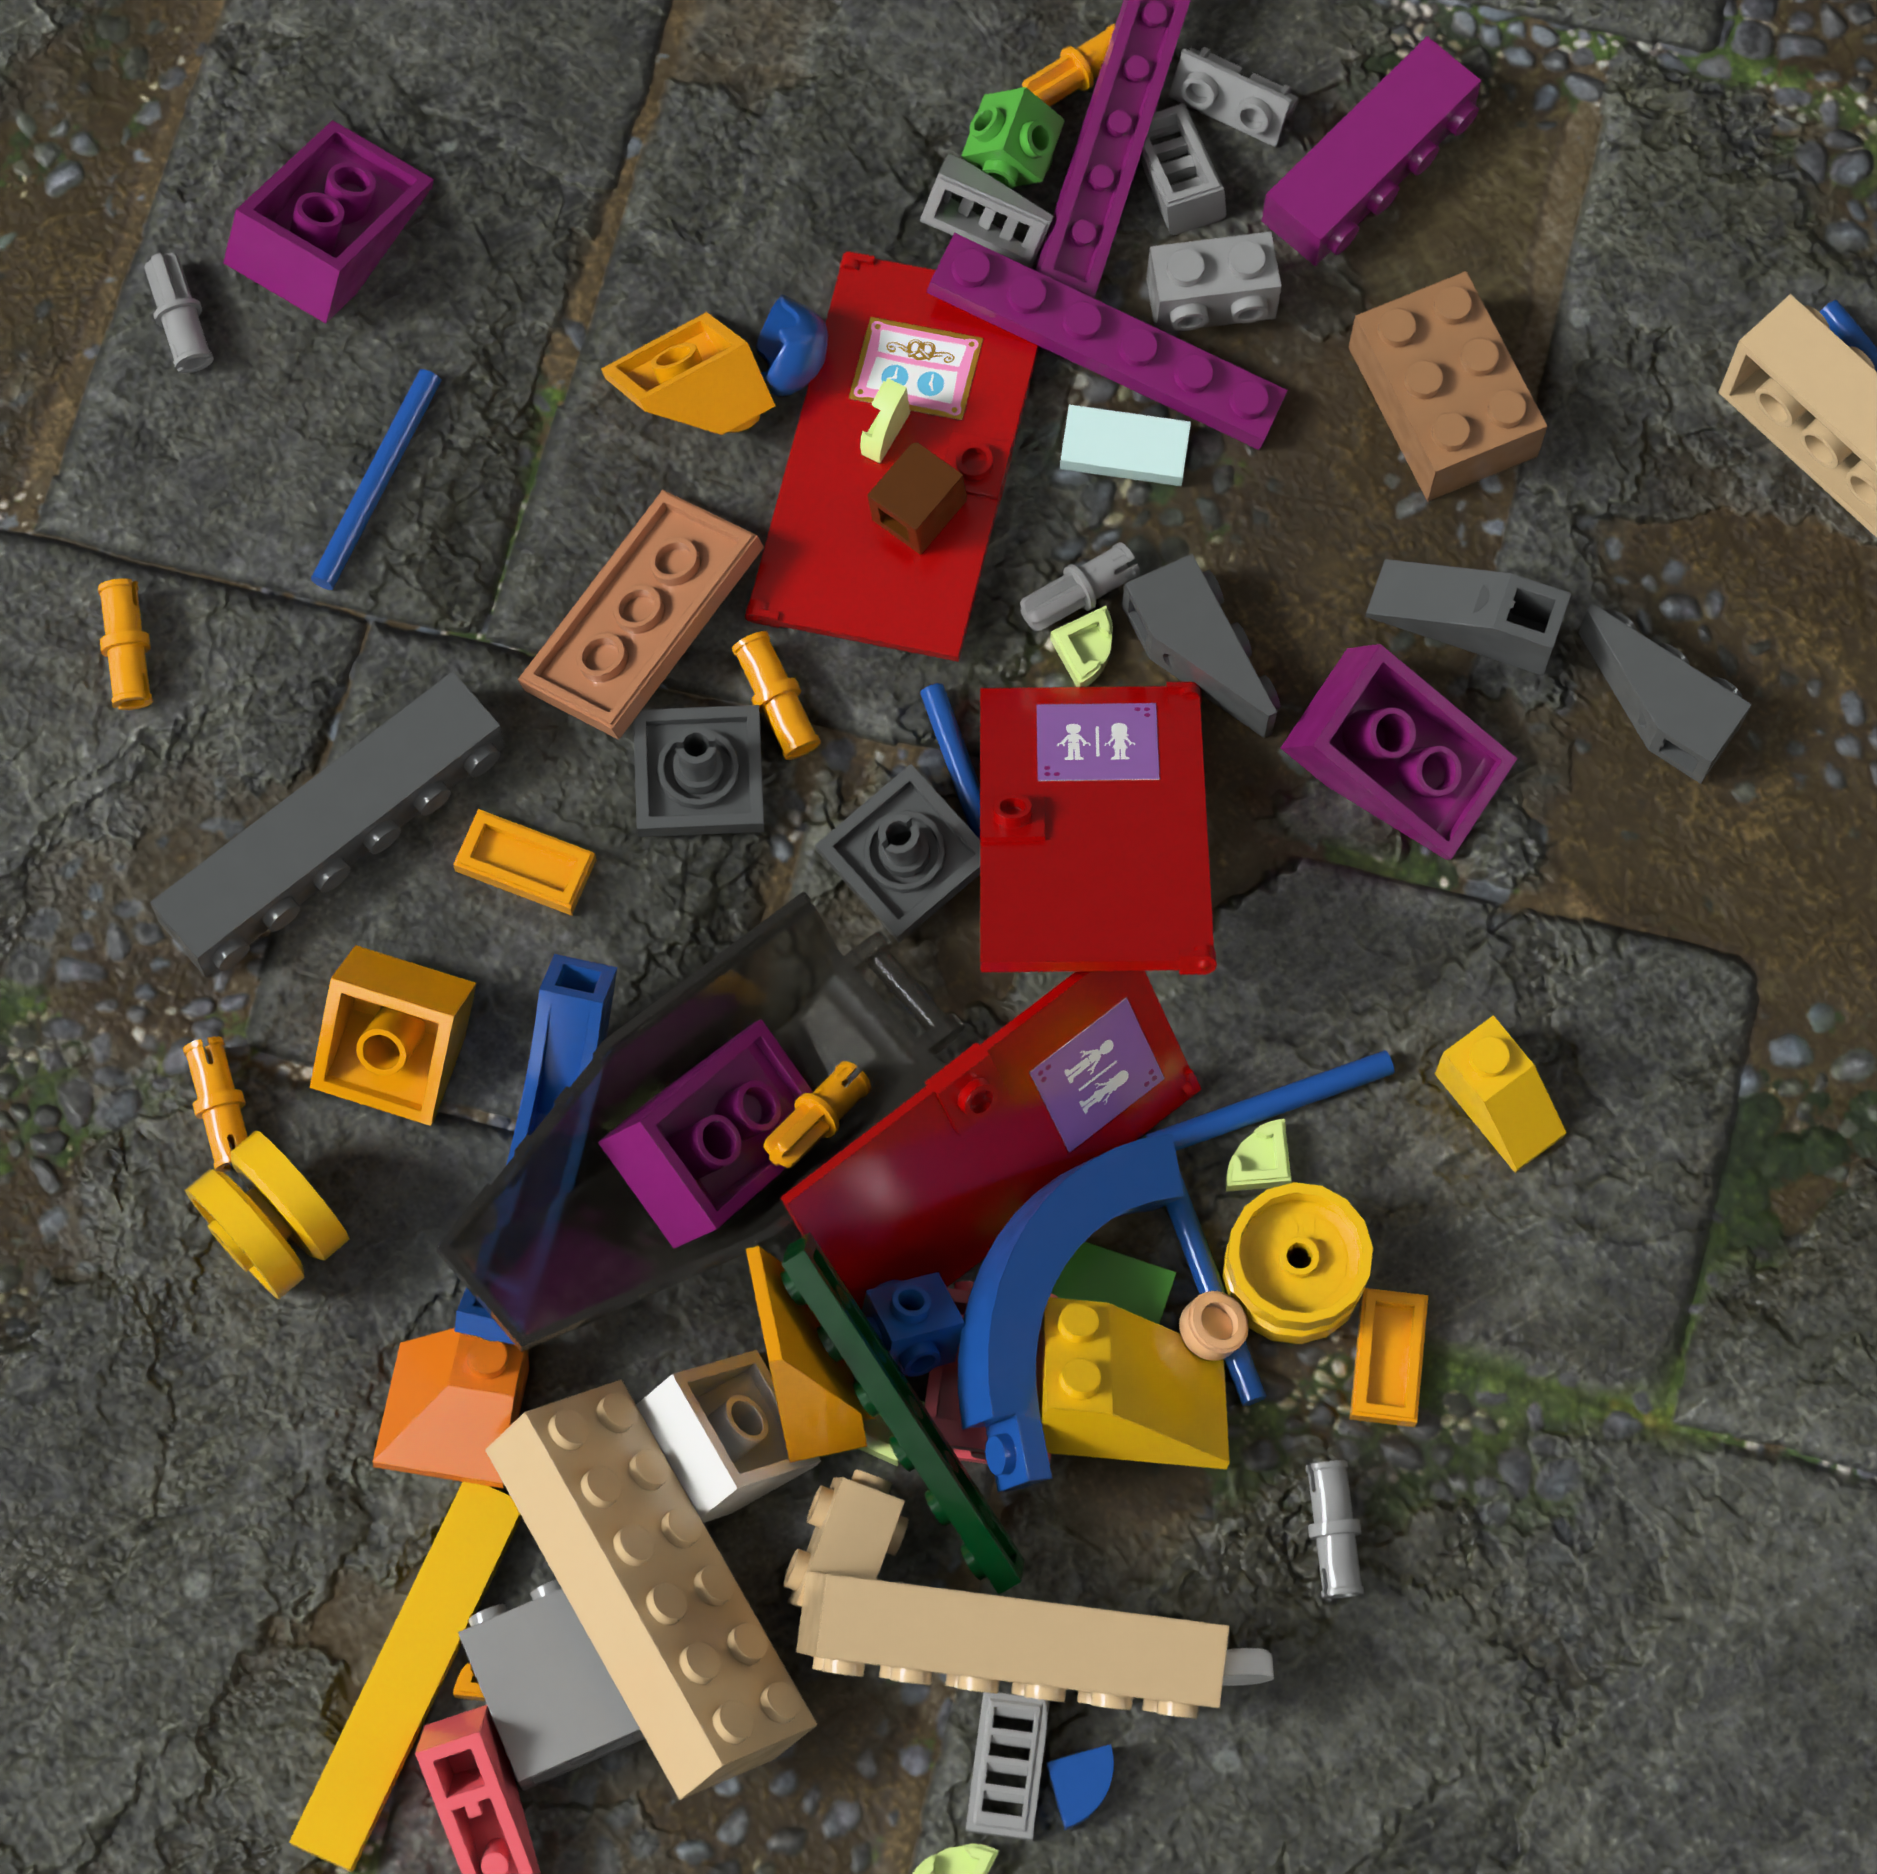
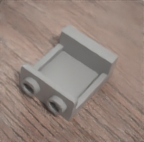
(546, 1687)

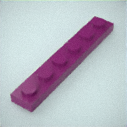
(1111, 142)
(1106, 341)

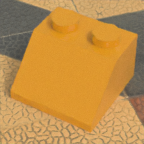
(391, 1034)

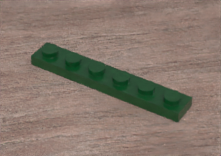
(915, 1435)

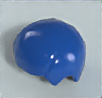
(792, 345)

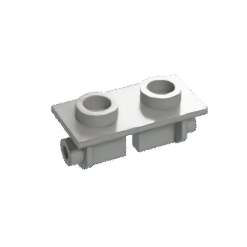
(1219, 91)

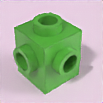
(1013, 137)

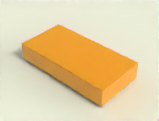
(525, 862)
(1389, 1357)

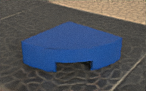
(1081, 1783)

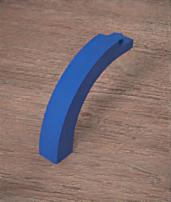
(567, 1031)
(1016, 1282)

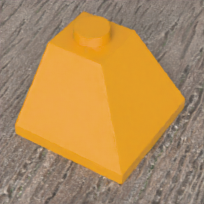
(695, 377)

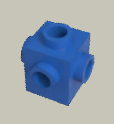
(915, 1322)

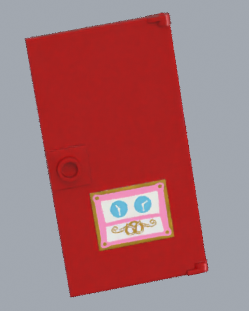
(966, 389)

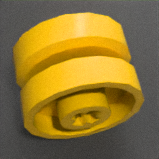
(258, 1222)
(1306, 1225)

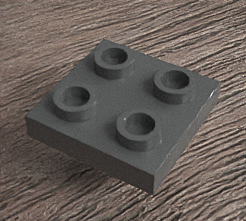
(698, 771)
(903, 853)

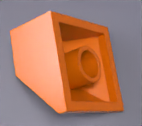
(449, 1404)

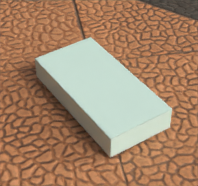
(1125, 445)

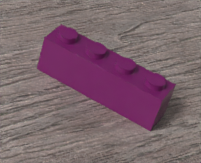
(1372, 151)

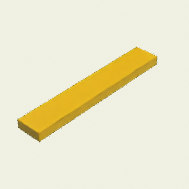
(407, 1676)

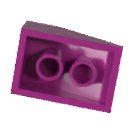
(325, 220)
(1399, 749)
(700, 1141)

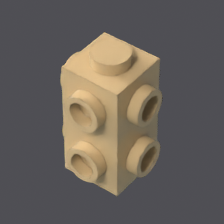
(852, 1531)

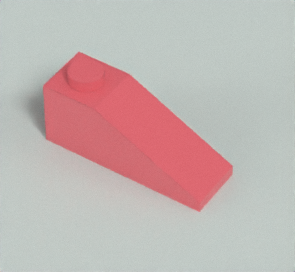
(476, 1794)

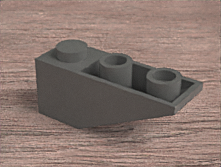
(1472, 610)
(1189, 636)
(1668, 701)

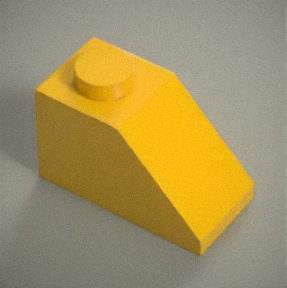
(1501, 1093)

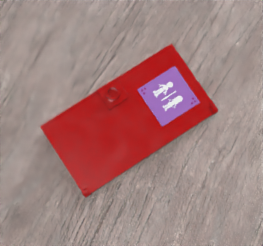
(1094, 830)
(992, 1129)

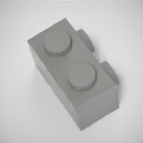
(1213, 282)

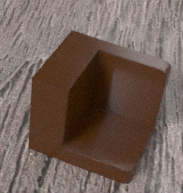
(917, 497)

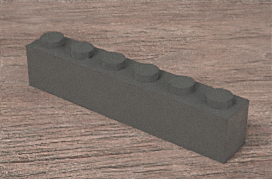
(329, 825)

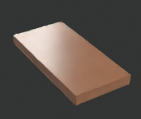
(640, 614)

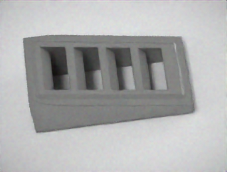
(978, 187)
(1190, 202)
(1018, 1708)

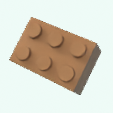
(1447, 386)

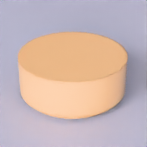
(1213, 1325)

